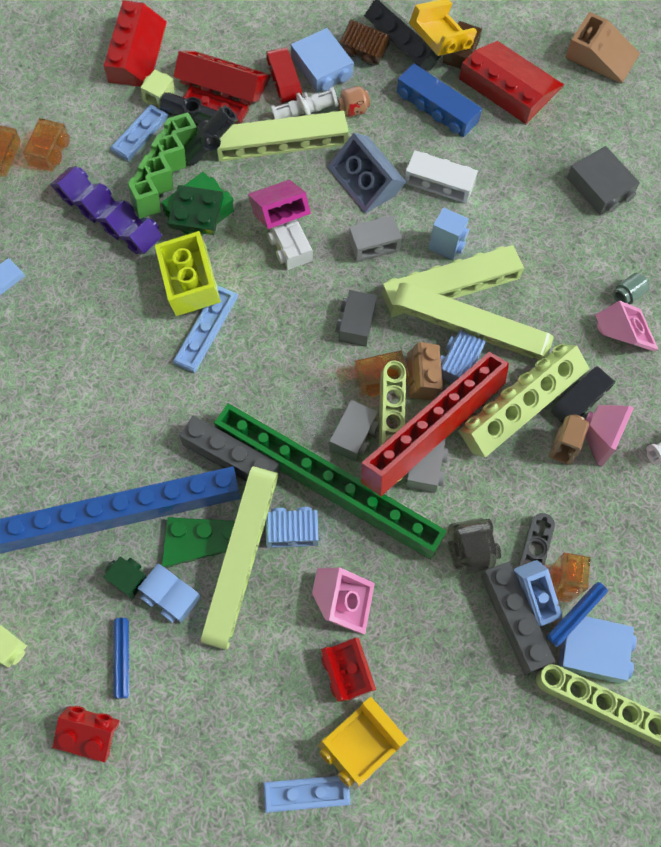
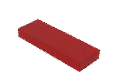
(216, 102)

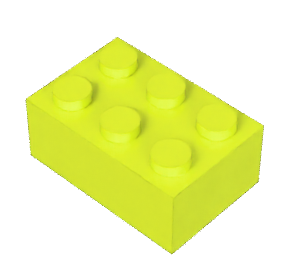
(187, 273)

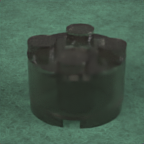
(473, 545)

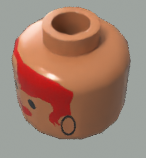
(353, 101)

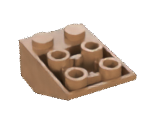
(602, 48)

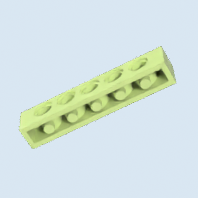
(537, 386)

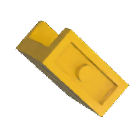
(439, 29)
(361, 743)

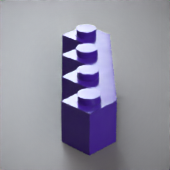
(99, 206)

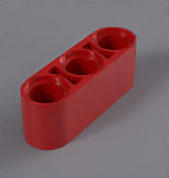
(284, 74)

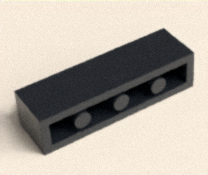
(401, 33)

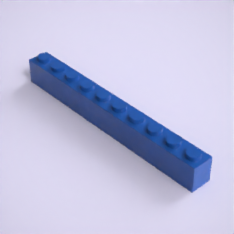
(118, 509)

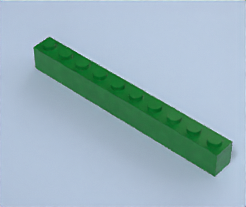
(333, 483)

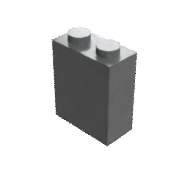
(603, 180)

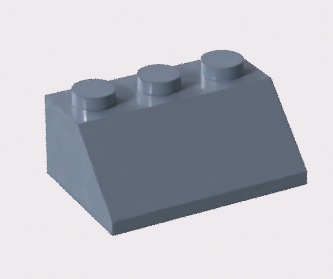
(366, 172)

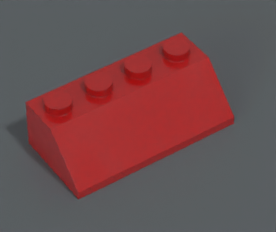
(134, 44)
(220, 76)

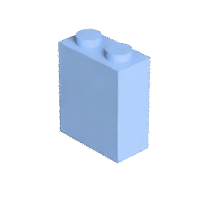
(322, 60)
(599, 650)

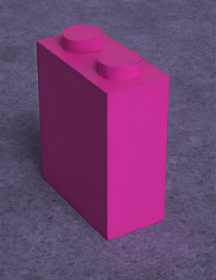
(279, 204)

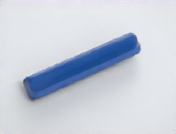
(577, 614)
(120, 658)

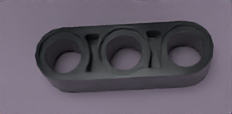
(583, 394)

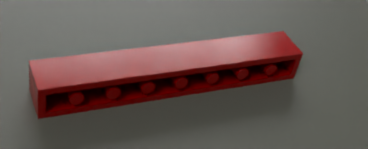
(433, 424)

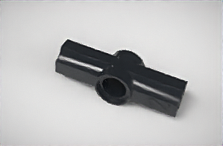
(178, 105)
(209, 134)

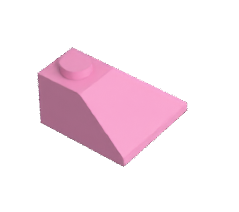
(626, 324)
(606, 429)
(343, 598)

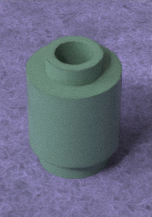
(631, 288)

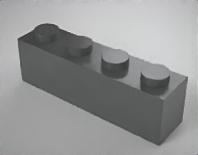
(224, 449)
(517, 618)

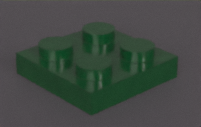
(195, 210)

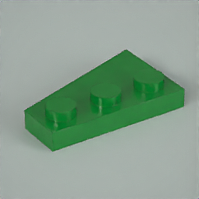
(195, 539)

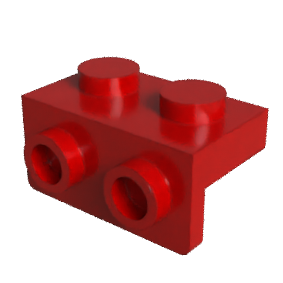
(347, 670)
(85, 733)

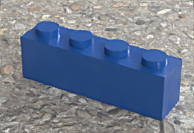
(438, 100)

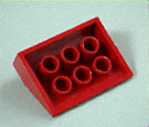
(509, 80)

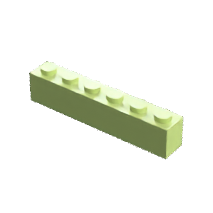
(283, 136)
(461, 276)

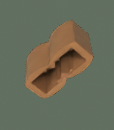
(569, 439)

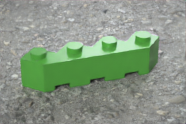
(156, 168)

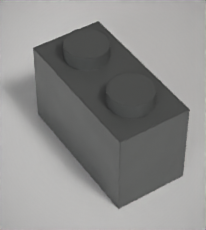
(357, 317)

